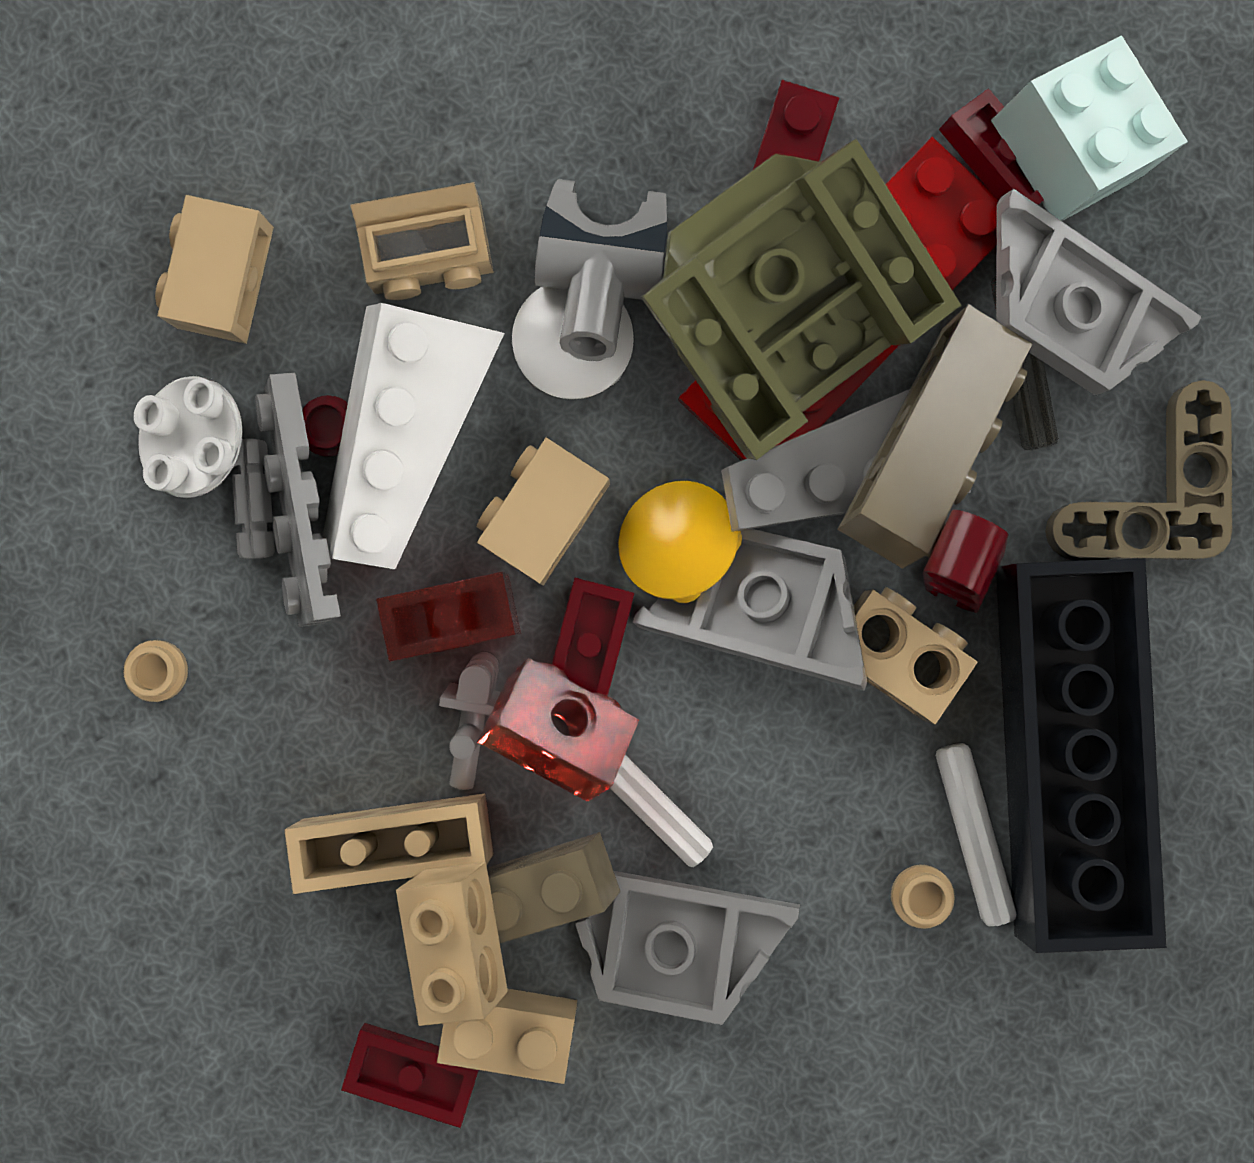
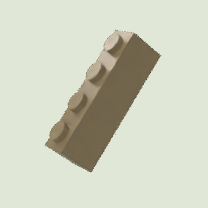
(937, 438)

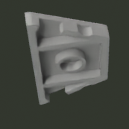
(1076, 300)
(776, 606)
(681, 946)

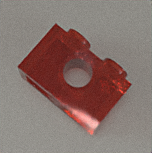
(448, 616)
(525, 733)

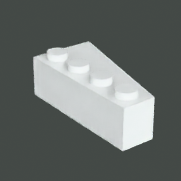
(400, 422)

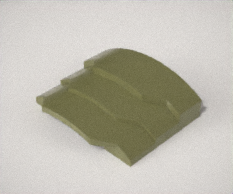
(793, 289)

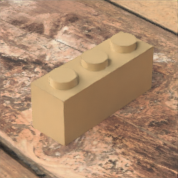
(387, 843)

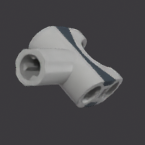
(598, 266)

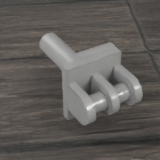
(475, 698)

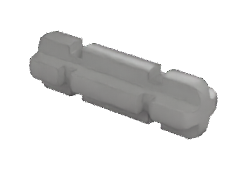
(252, 502)

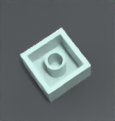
(1088, 128)

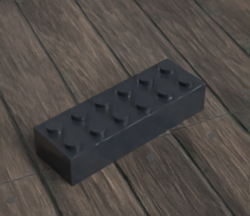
(1081, 755)

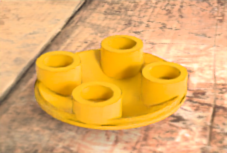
(678, 540)

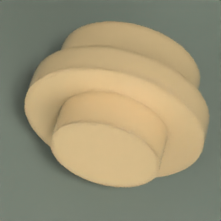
(155, 671)
(922, 896)

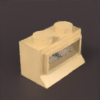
(423, 241)

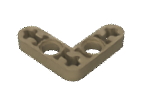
(1183, 499)

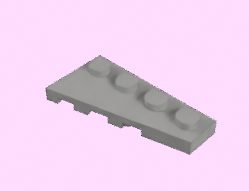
(811, 473)
(308, 553)

